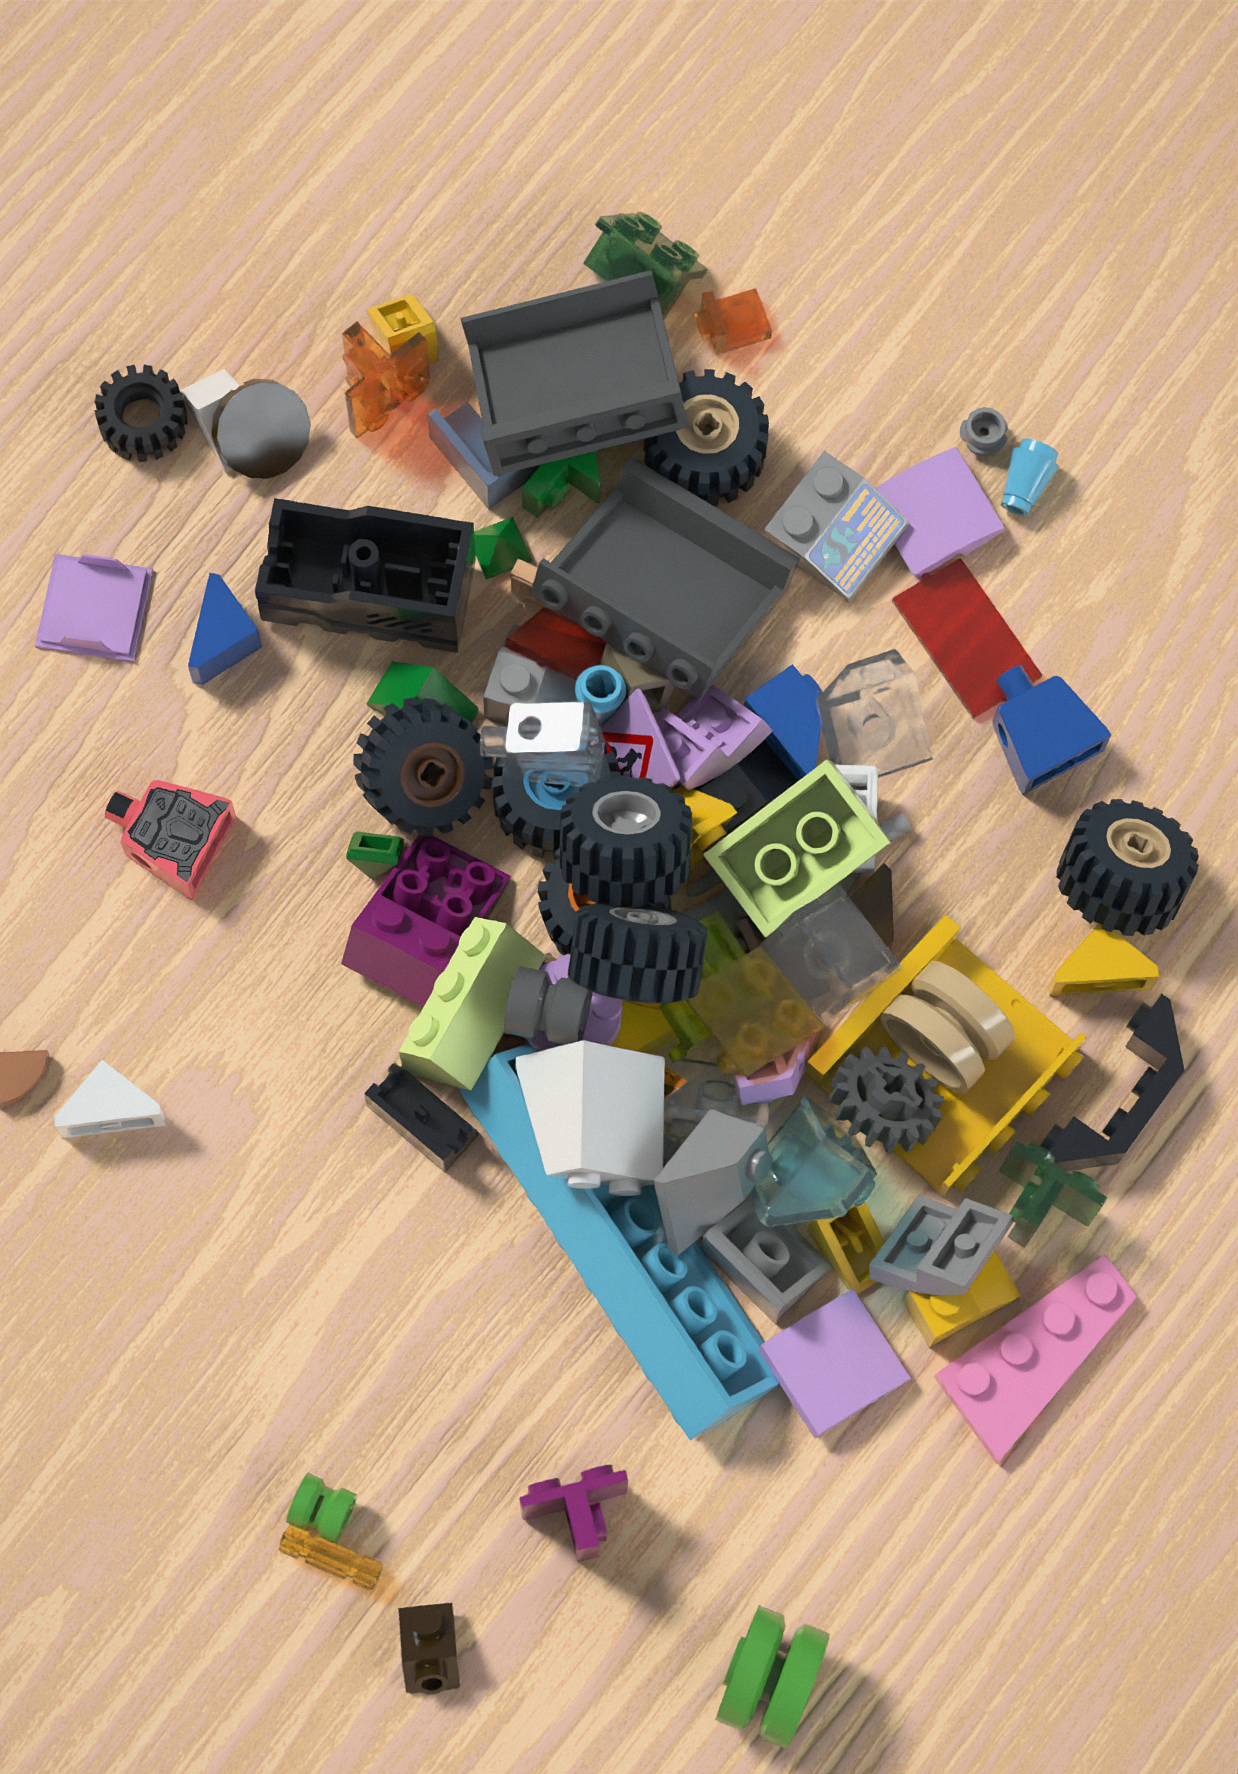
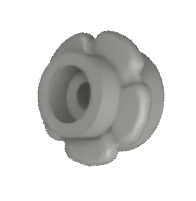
(986, 419)

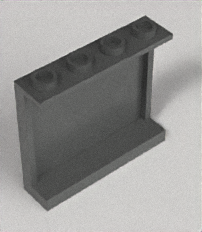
(574, 373)
(666, 578)

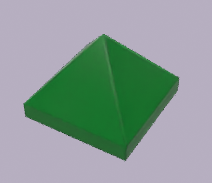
(499, 548)
(374, 852)

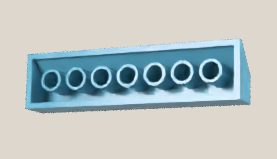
(663, 1305)

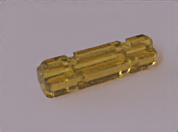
(331, 1557)

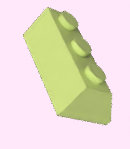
(797, 847)
(468, 1005)

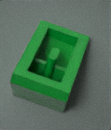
(419, 681)

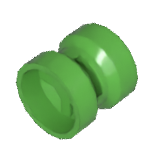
(332, 1514)

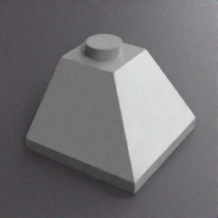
(522, 681)
(710, 1176)

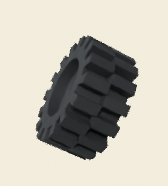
(131, 388)

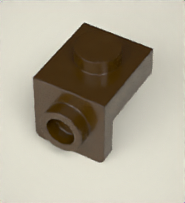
(428, 1648)

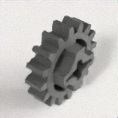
(886, 1099)

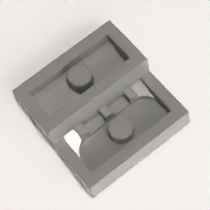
(939, 1247)

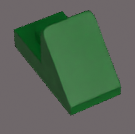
(551, 480)

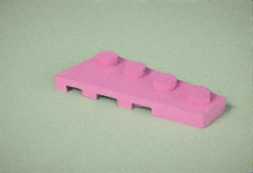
(1026, 1362)

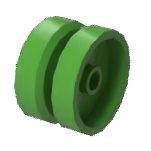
(771, 1676)

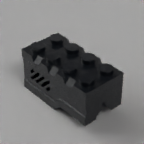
(368, 572)

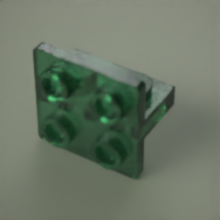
(636, 245)
(1047, 1186)

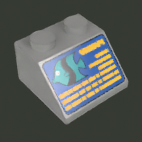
(836, 526)

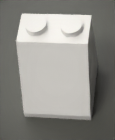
(596, 1114)

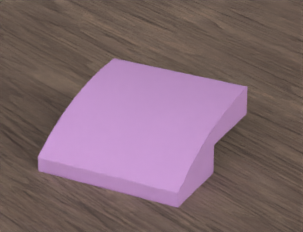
(943, 509)
(710, 736)
(833, 1363)

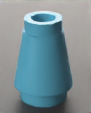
(1028, 475)
(602, 688)

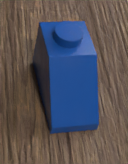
(792, 713)

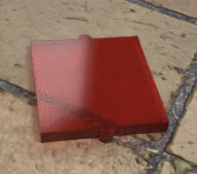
(557, 644)

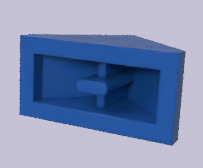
(222, 633)

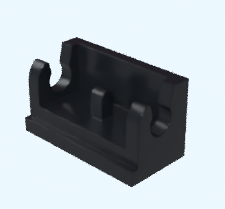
(420, 1117)

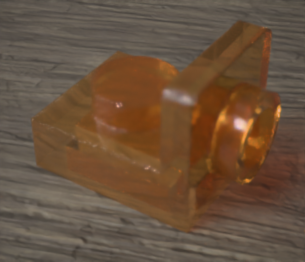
(733, 320)

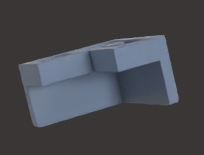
(462, 444)

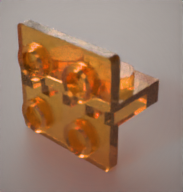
(379, 379)

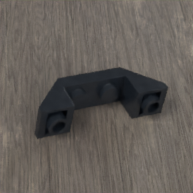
(1157, 1044)

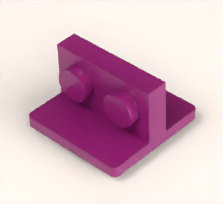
(584, 1520)

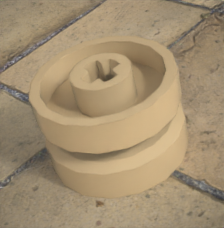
(948, 1026)

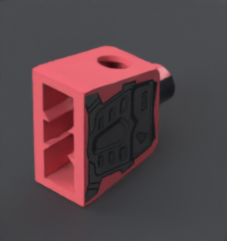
(173, 831)

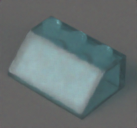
(813, 1170)

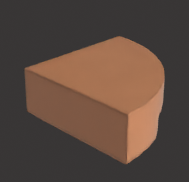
(20, 1074)

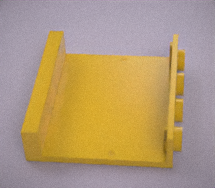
(1006, 1089)

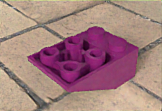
(419, 917)

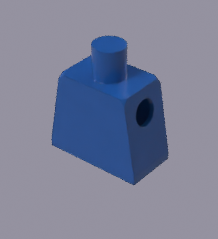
(1044, 728)

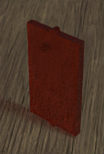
(963, 635)

